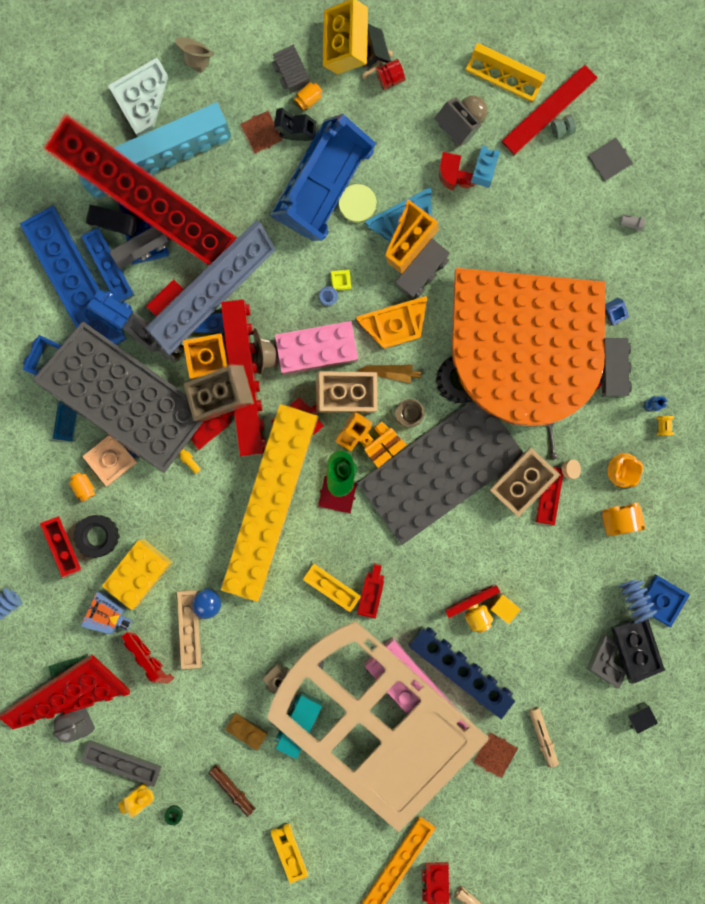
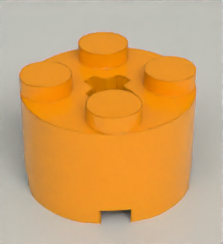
(623, 520)

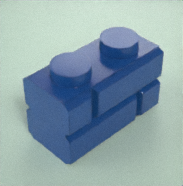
(109, 310)

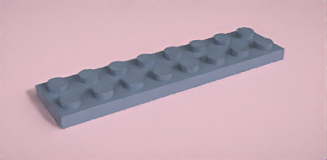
(211, 288)

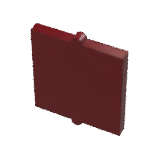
(336, 503)

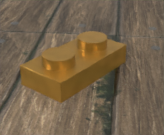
(246, 731)

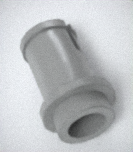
(632, 222)

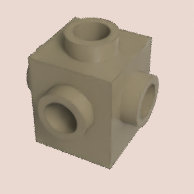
(273, 674)

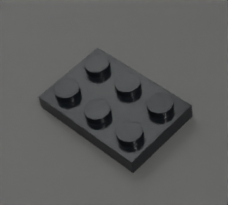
(637, 650)

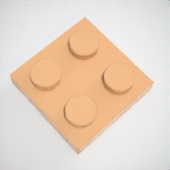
(109, 460)

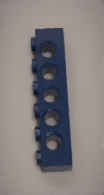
(499, 705)

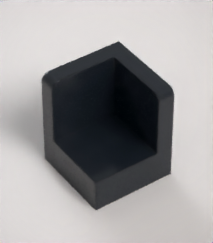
(642, 718)

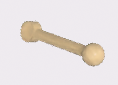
(367, 73)

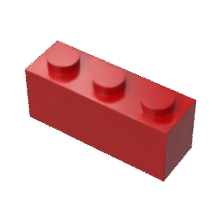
(60, 547)

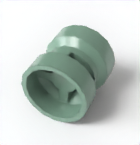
(563, 126)

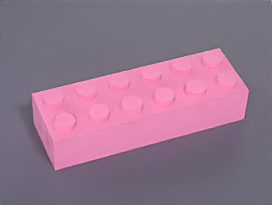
(399, 692)

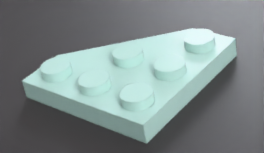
(141, 95)

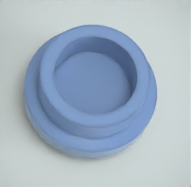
(328, 295)

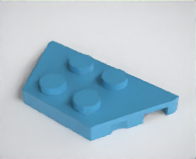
(387, 221)

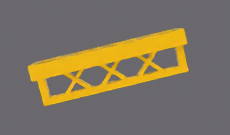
(507, 66)

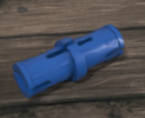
(655, 404)

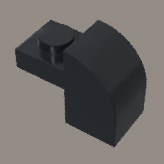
(295, 127)

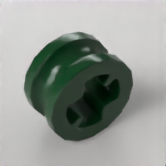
(175, 808)

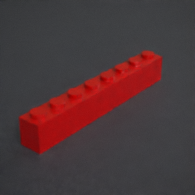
(241, 352)

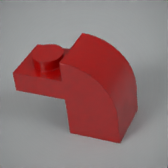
(450, 173)

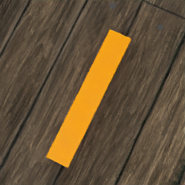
(400, 862)

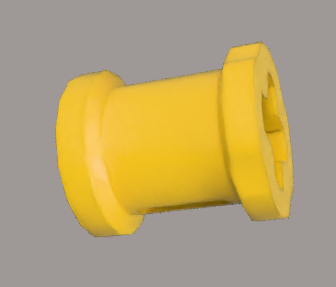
(665, 426)

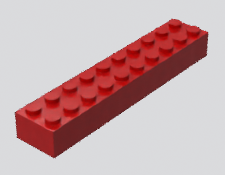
(138, 190)

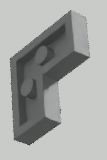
(602, 662)

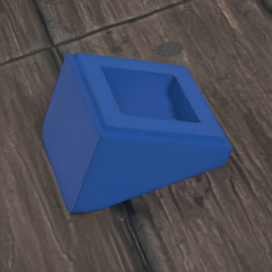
(616, 311)

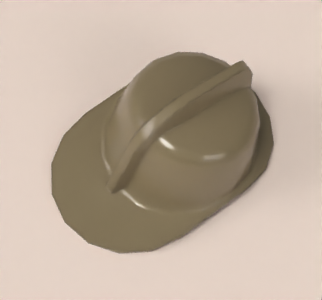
(194, 53)
(266, 352)

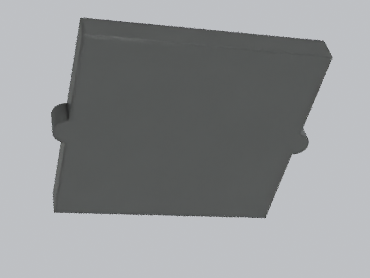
(610, 159)

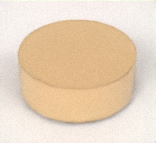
(571, 469)

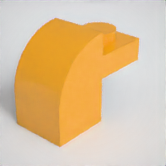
(353, 431)

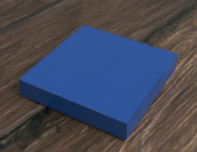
(667, 600)

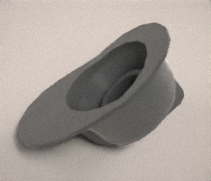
(73, 725)

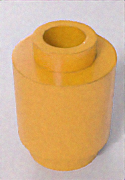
(308, 96)
(81, 486)

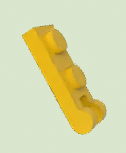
(289, 853)

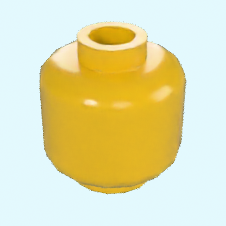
(479, 618)

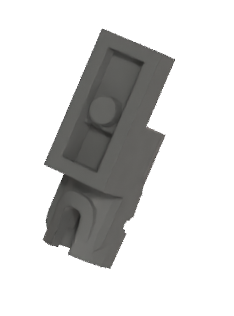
(136, 328)

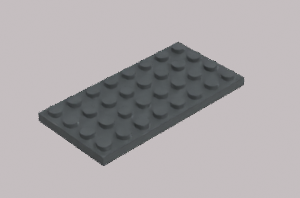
(120, 396)
(440, 470)

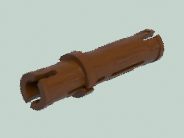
(238, 797)

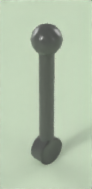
(553, 455)

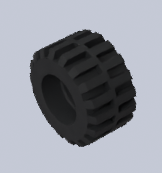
(446, 388)

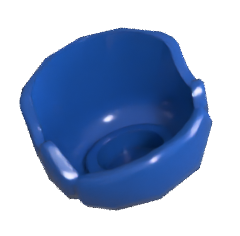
(206, 603)

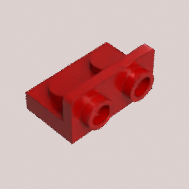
(436, 883)

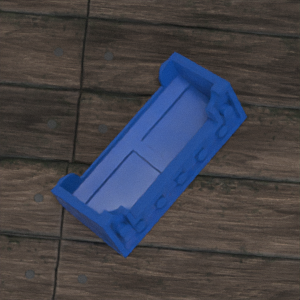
(322, 177)

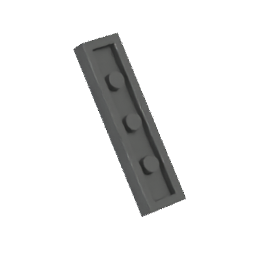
(121, 763)

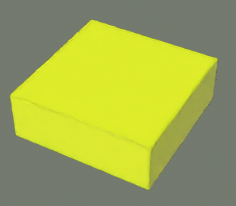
(341, 280)

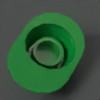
(341, 473)

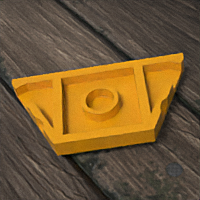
(395, 323)

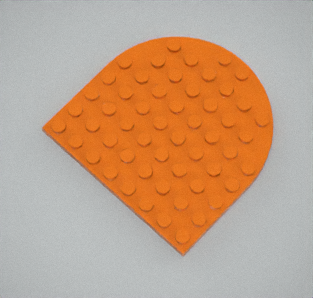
(528, 343)

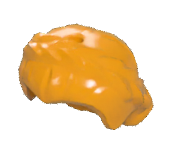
(625, 470)

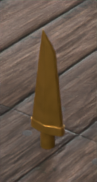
(395, 372)

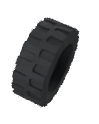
(83, 543)

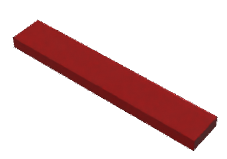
(549, 110)

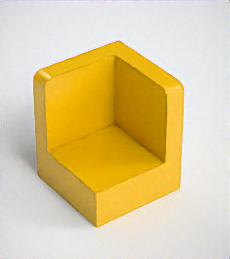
(504, 608)

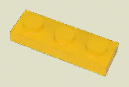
(332, 587)

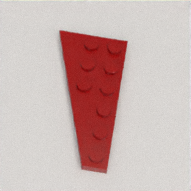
(70, 691)

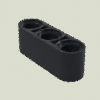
(112, 220)

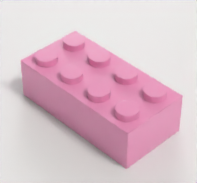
(316, 348)

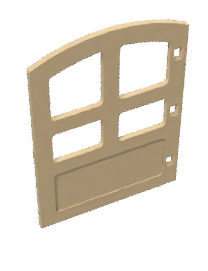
(410, 760)

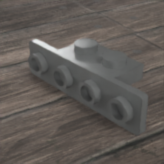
(139, 247)

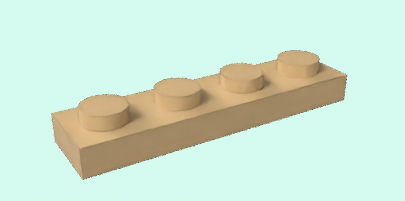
(188, 631)

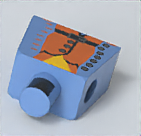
(106, 614)

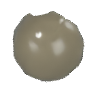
(476, 106)
(415, 413)

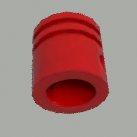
(390, 74)

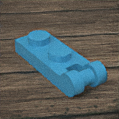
(485, 167)

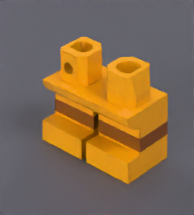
(388, 438)

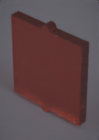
(261, 132)
(496, 755)

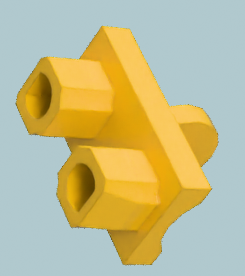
(136, 800)

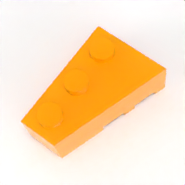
(411, 236)

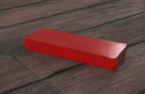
(549, 501)
(472, 600)

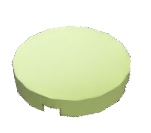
(357, 203)

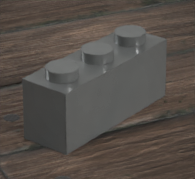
(422, 269)
(616, 368)

